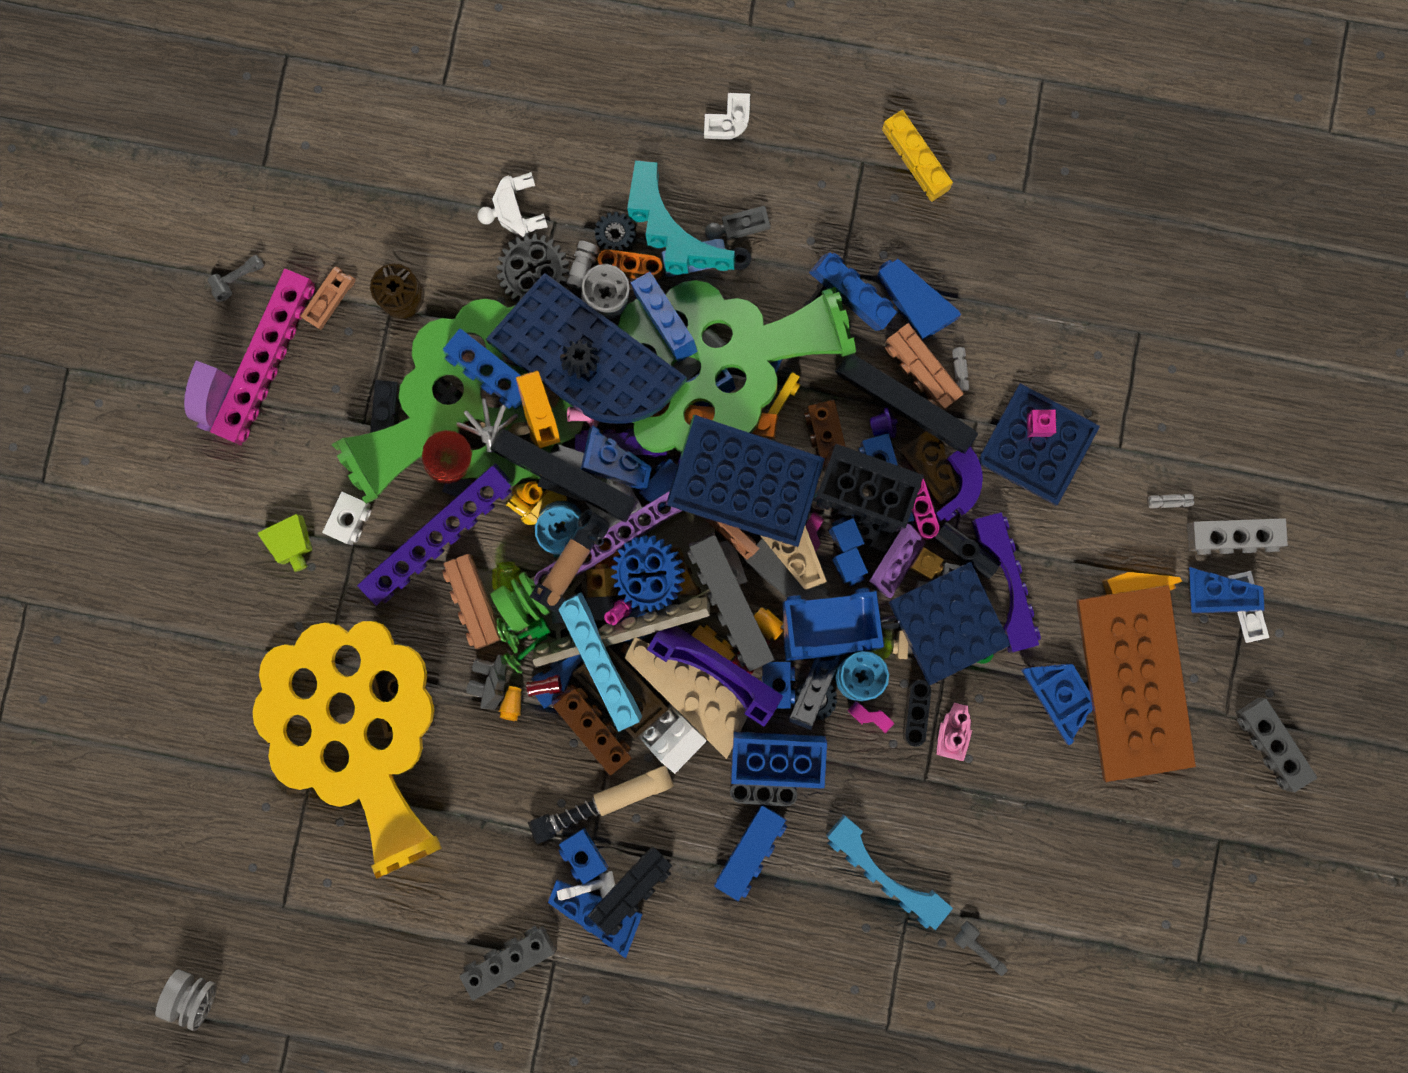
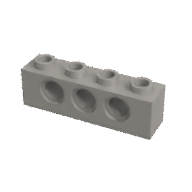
(1272, 529)

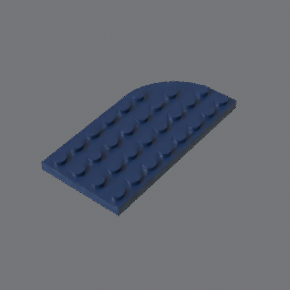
(628, 379)

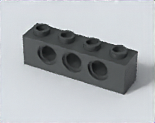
(1300, 772)

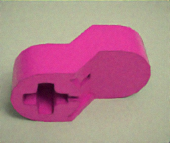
(812, 526)
(876, 717)

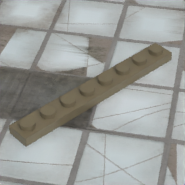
(627, 629)

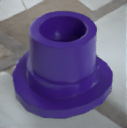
(884, 424)

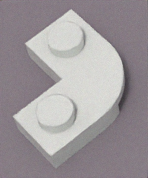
(730, 125)

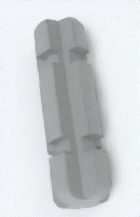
(960, 368)
(1170, 501)

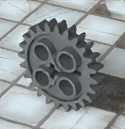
(524, 252)

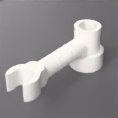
(605, 884)

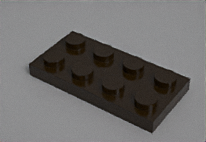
(647, 700)

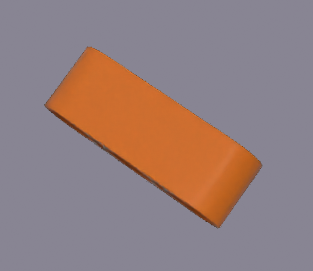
(642, 262)

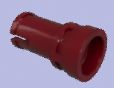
(550, 685)

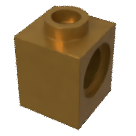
(600, 581)

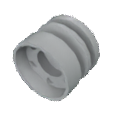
(606, 279)
(186, 1000)

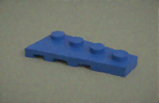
(581, 905)

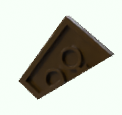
(928, 457)

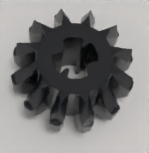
(587, 354)

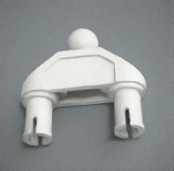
(507, 207)

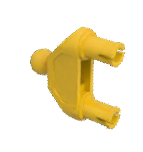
(530, 513)

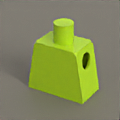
(288, 541)

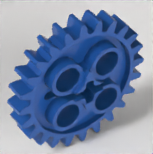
(650, 595)

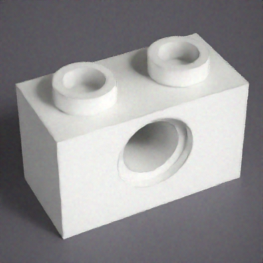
(336, 524)

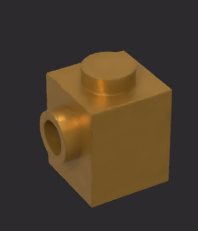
(927, 564)

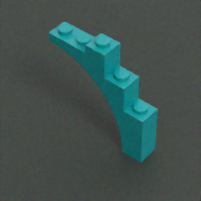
(663, 231)

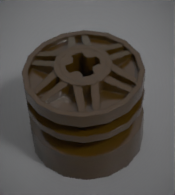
(408, 296)

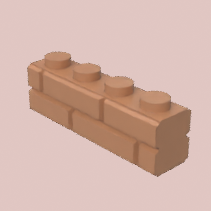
(923, 367)
(472, 600)

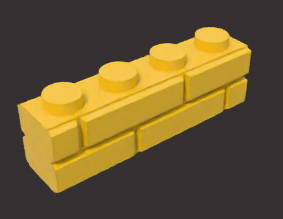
(917, 155)

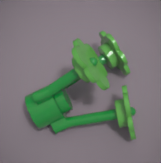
(537, 629)

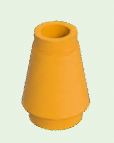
(528, 492)
(511, 704)

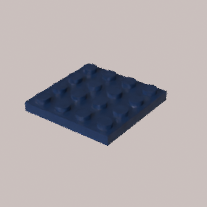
(1038, 463)
(949, 623)

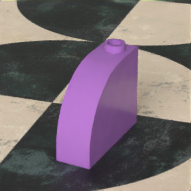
(205, 394)

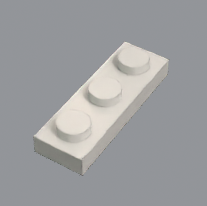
(1252, 622)

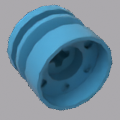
(546, 531)
(873, 670)

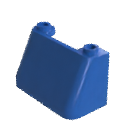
(832, 625)

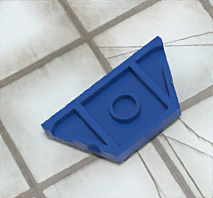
(1062, 696)

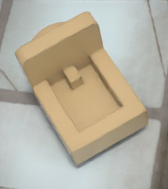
(900, 646)

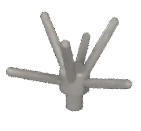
(489, 432)

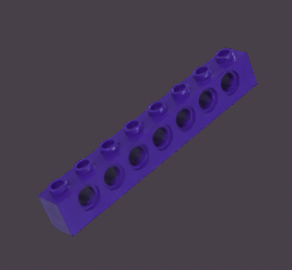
(373, 585)

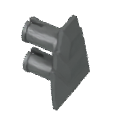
(493, 690)

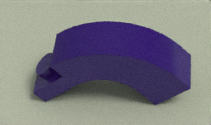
(970, 484)

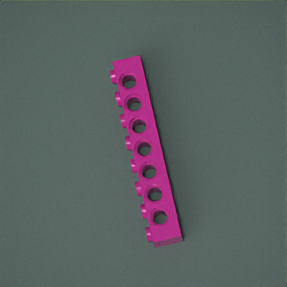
(260, 344)

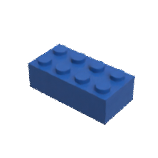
(778, 760)

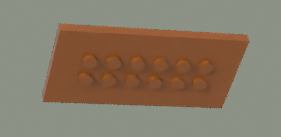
(1136, 683)

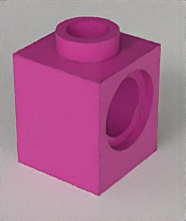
(1041, 423)

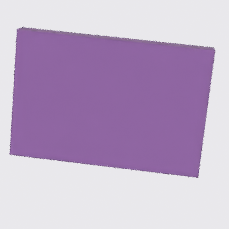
(897, 561)

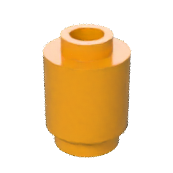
(768, 624)

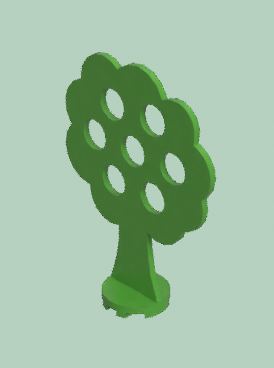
(814, 329)
(384, 454)

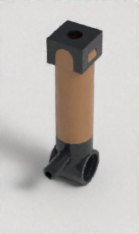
(589, 532)

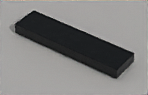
(814, 691)

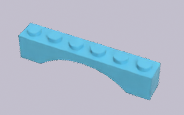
(594, 654)

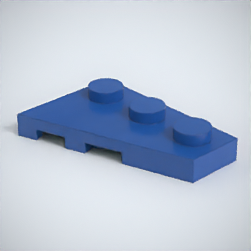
(611, 462)
(1221, 594)

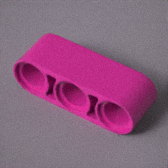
(927, 517)

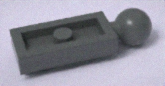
(739, 224)

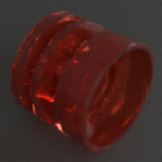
(450, 444)

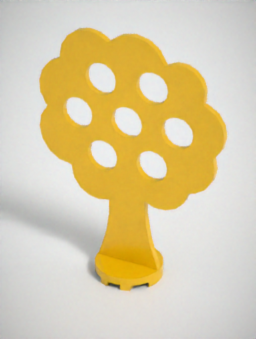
(394, 829)

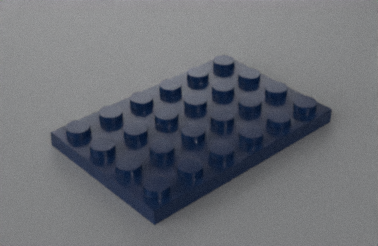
(745, 481)

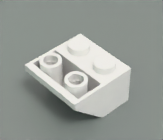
(672, 739)

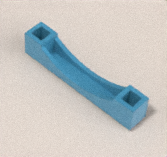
(928, 906)

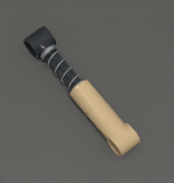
(604, 802)

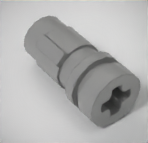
(583, 262)

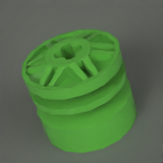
(518, 604)

